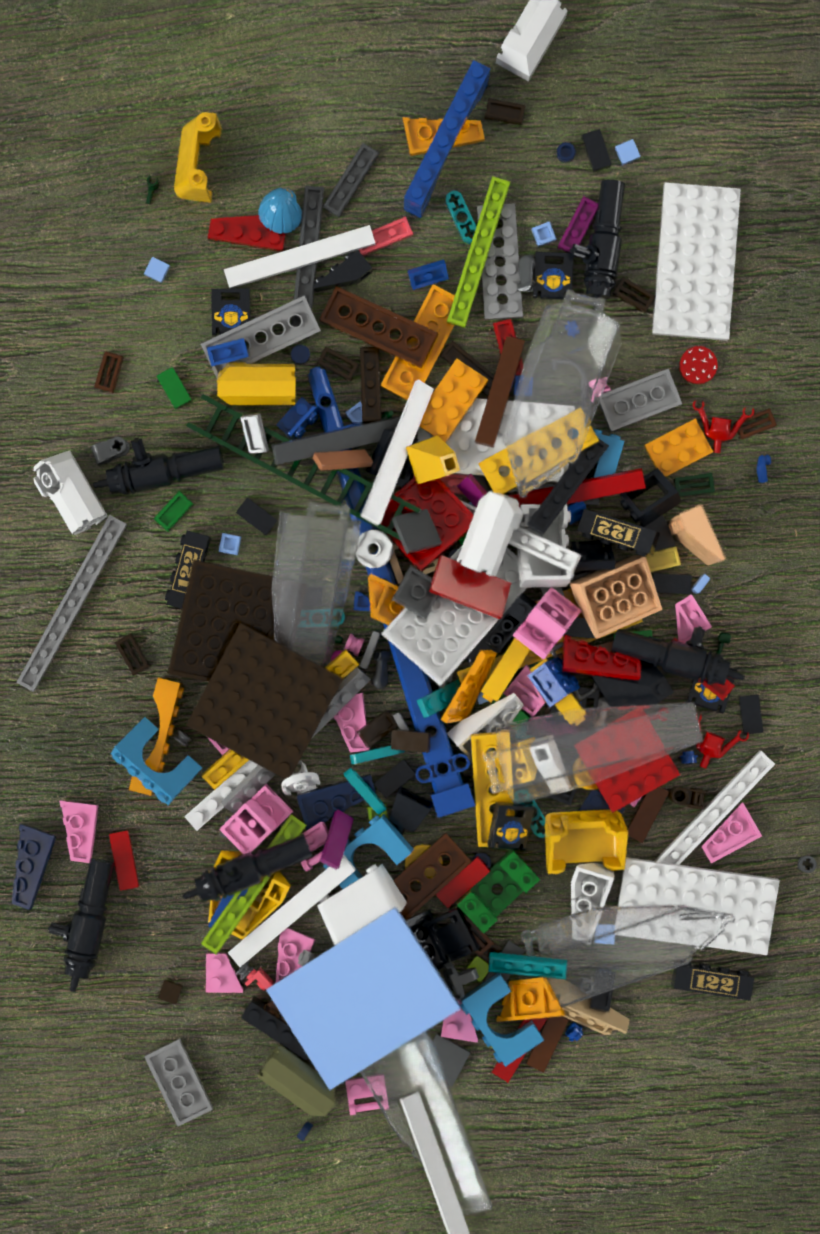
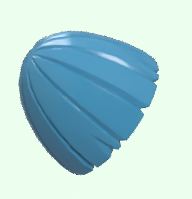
(280, 211)

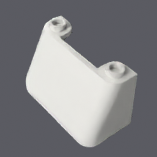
(360, 903)

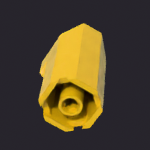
(257, 384)

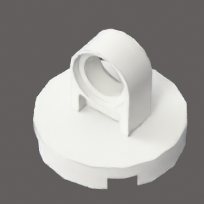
(300, 781)

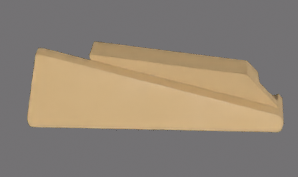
(595, 1019)

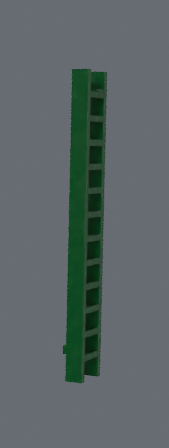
(256, 459)

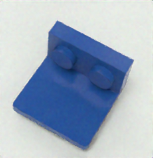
(298, 419)
(553, 682)

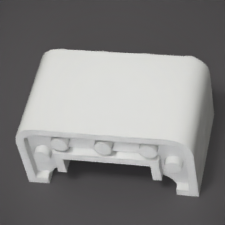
(538, 572)

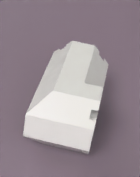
(531, 37)
(70, 491)
(490, 532)

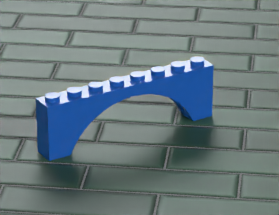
(465, 100)

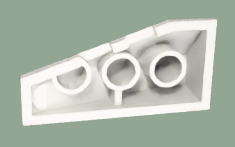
(485, 722)
(590, 886)

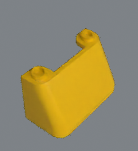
(190, 181)
(585, 838)

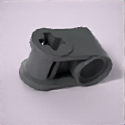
(106, 451)

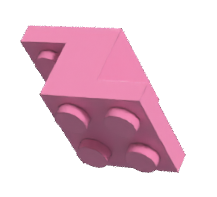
(547, 623)
(256, 820)

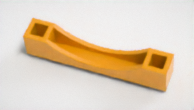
(166, 697)

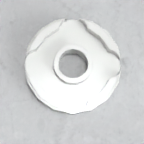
(384, 553)

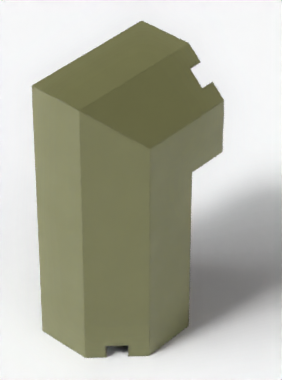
(297, 1081)

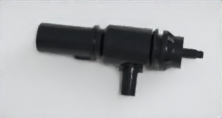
(604, 244)
(159, 471)
(677, 658)
(248, 870)
(87, 924)

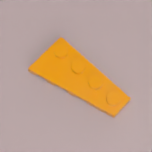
(422, 132)
(469, 690)

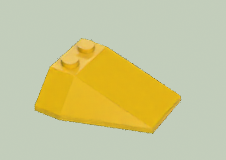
(266, 902)

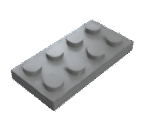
(639, 400)
(178, 1082)

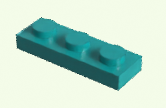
(438, 699)

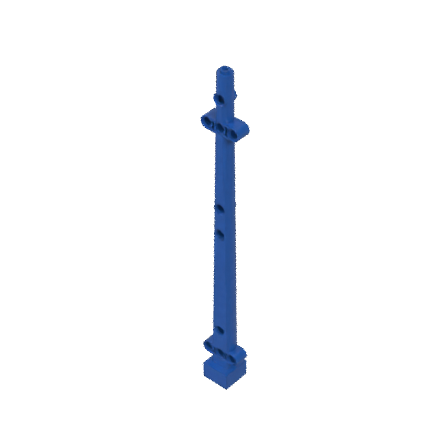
(449, 790)

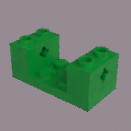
(482, 904)

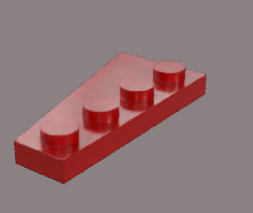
(245, 231)
(590, 660)

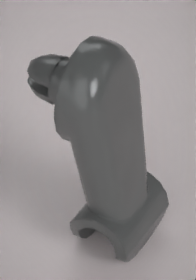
(526, 267)
(380, 678)

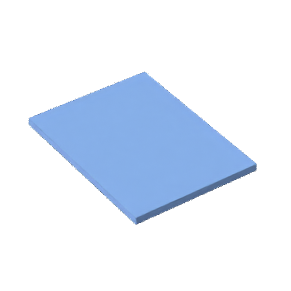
(363, 998)

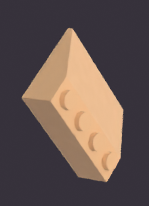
(696, 534)
(617, 595)

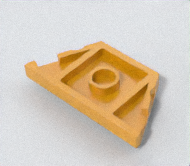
(381, 602)
(530, 1000)

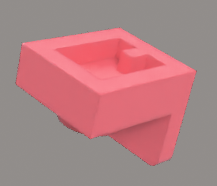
(264, 981)

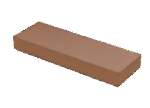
(342, 459)

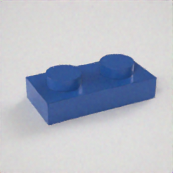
(428, 274)
(227, 352)

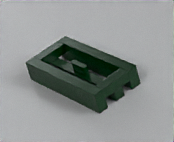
(694, 477)

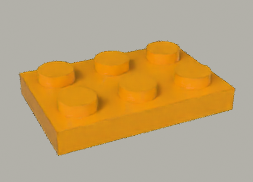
(678, 448)

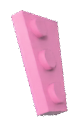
(350, 720)
(80, 827)
(733, 834)
(289, 948)

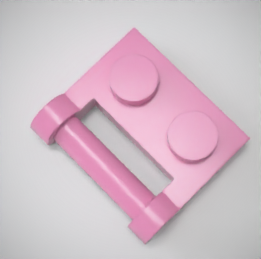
(315, 838)
(358, 1089)

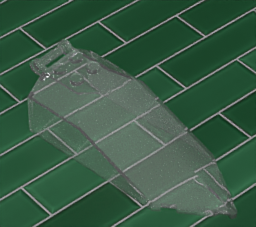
(559, 389)
(622, 945)

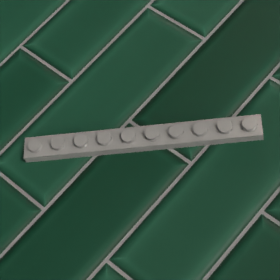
(71, 603)
(260, 776)

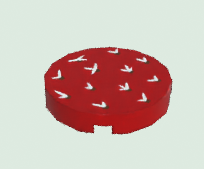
(698, 365)

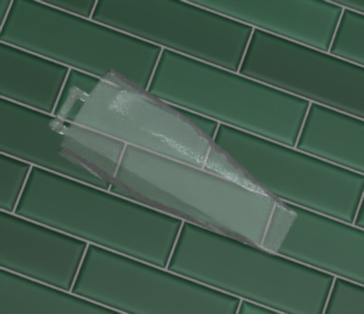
(312, 579)
(586, 746)
(418, 1068)

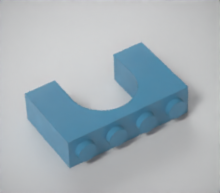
(609, 460)
(164, 785)
(381, 833)
(506, 1046)

